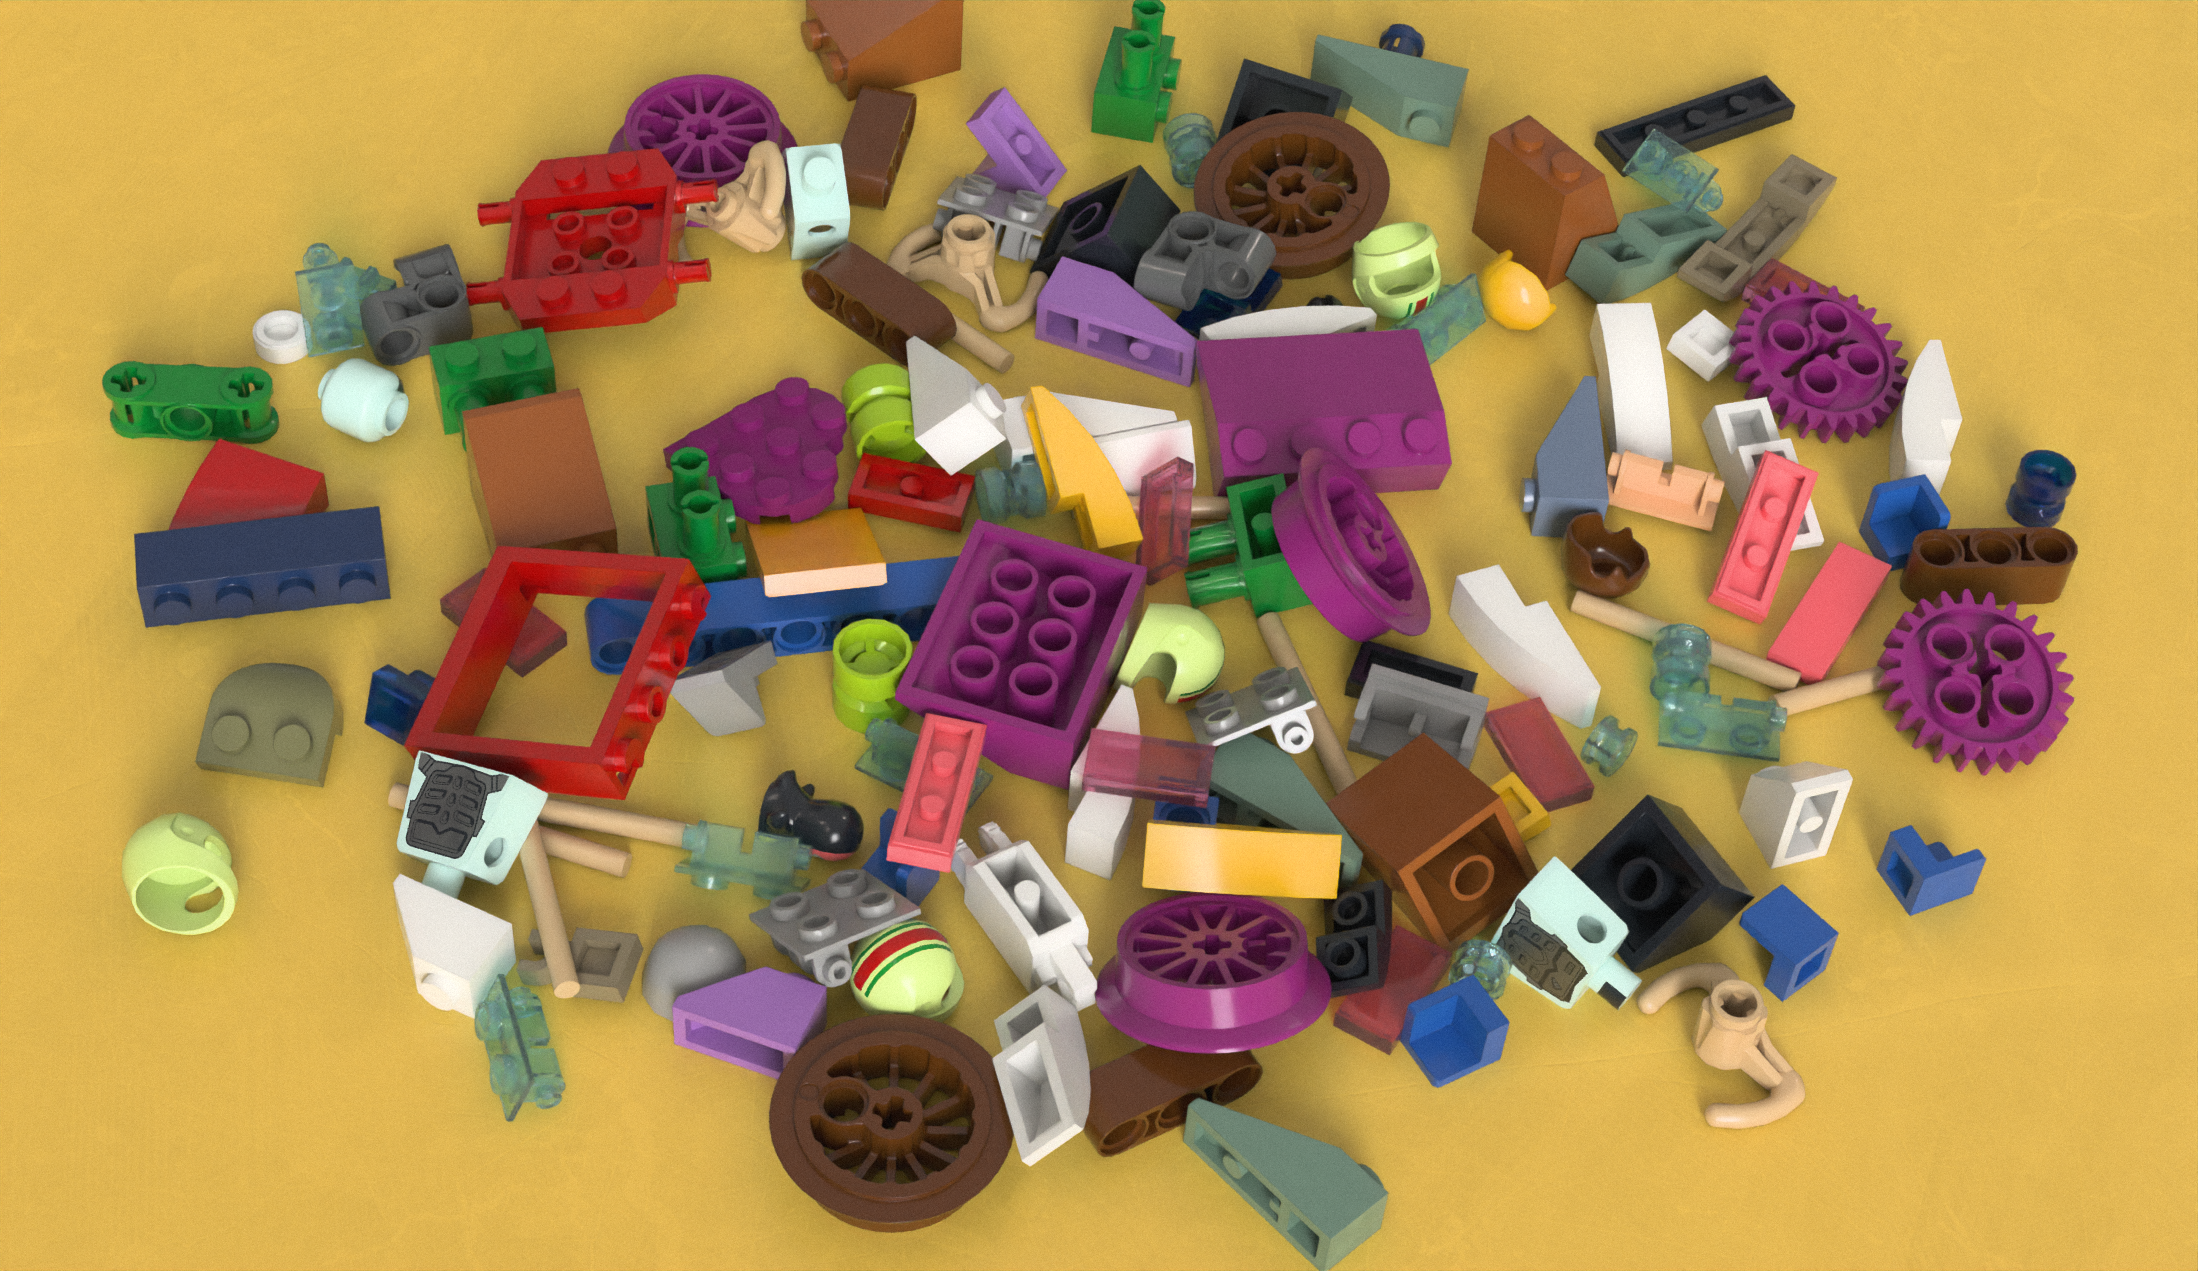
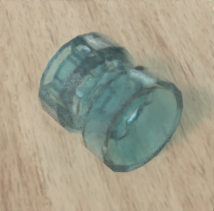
(1187, 143)
(1010, 492)
(1680, 660)

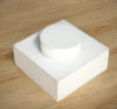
(1703, 345)

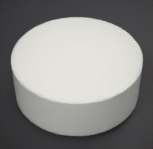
(280, 337)

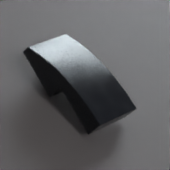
(1357, 938)

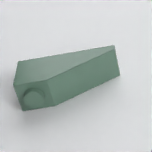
(1394, 89)
(1268, 790)
(1293, 1181)

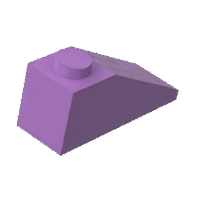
(1111, 321)

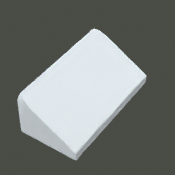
(1145, 449)

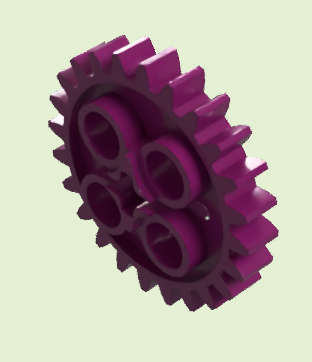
(1828, 381)
(2023, 682)

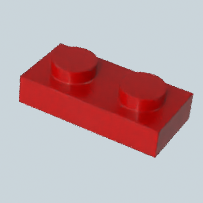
(911, 492)

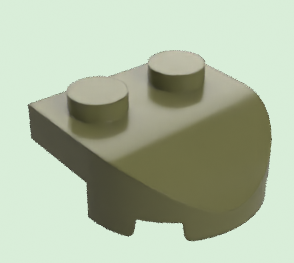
(272, 724)

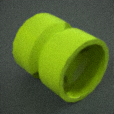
(881, 413)
(867, 671)

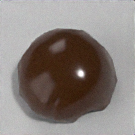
(1601, 559)

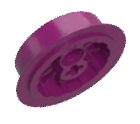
(701, 127)
(1349, 551)
(1212, 975)

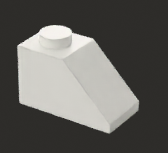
(1794, 810)
(451, 946)

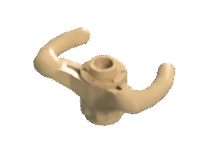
(749, 206)
(965, 266)
(1729, 1037)

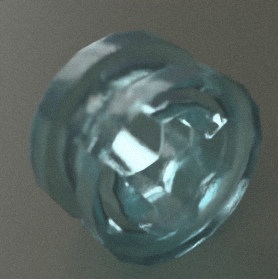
(1609, 745)
(1486, 961)

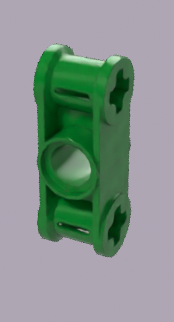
(191, 402)

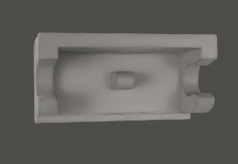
(1403, 706)

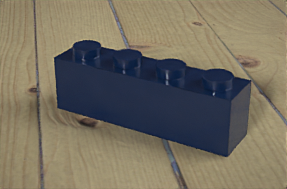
(261, 566)

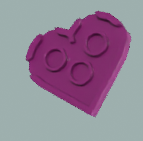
(775, 451)

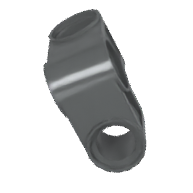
(1203, 254)
(423, 312)

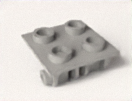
(1022, 213)
(1274, 700)
(823, 921)

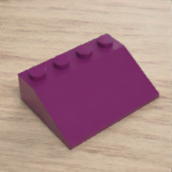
(1339, 392)
(1026, 647)

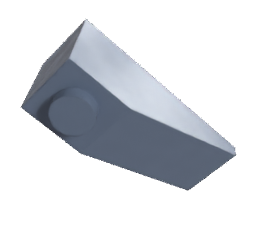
(1568, 467)

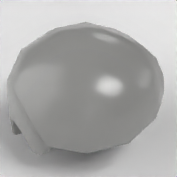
(686, 962)

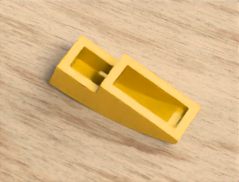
(1079, 477)
(1241, 860)

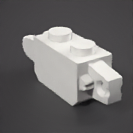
(1027, 915)

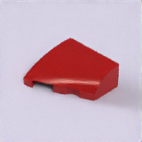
(248, 486)

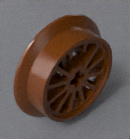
(1291, 197)
(832, 1077)

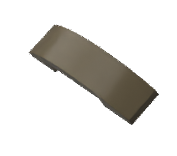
(1764, 232)

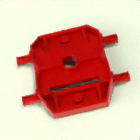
(547, 260)

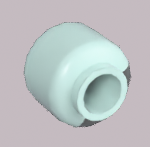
(363, 400)

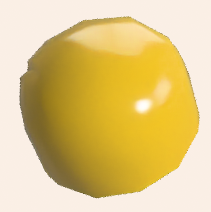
(1513, 294)

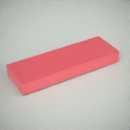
(1762, 537)
(1829, 613)
(936, 793)

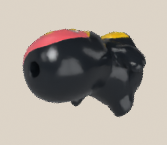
(826, 824)

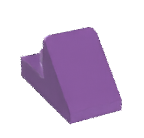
(1015, 149)

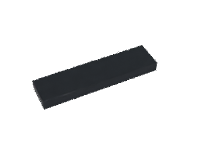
(1701, 121)

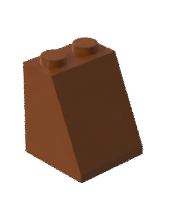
(883, 41)
(1540, 200)
(538, 475)
(1436, 841)

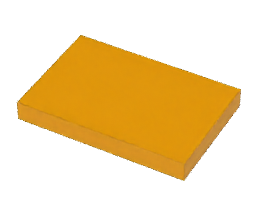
(816, 554)

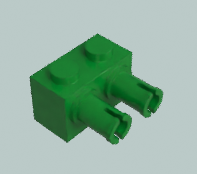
(1136, 77)
(489, 373)
(694, 521)
(1259, 566)

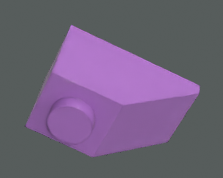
(752, 1019)

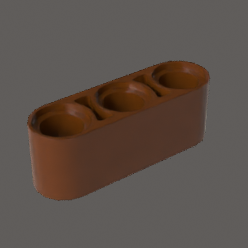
(876, 144)
(877, 301)
(2011, 563)
(1152, 1090)

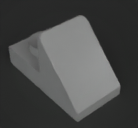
(724, 690)

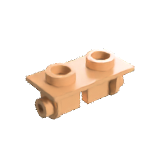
(1683, 497)

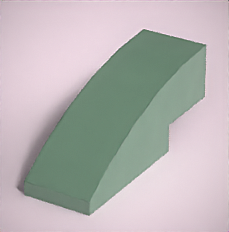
(1641, 251)

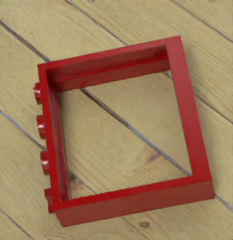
(491, 630)

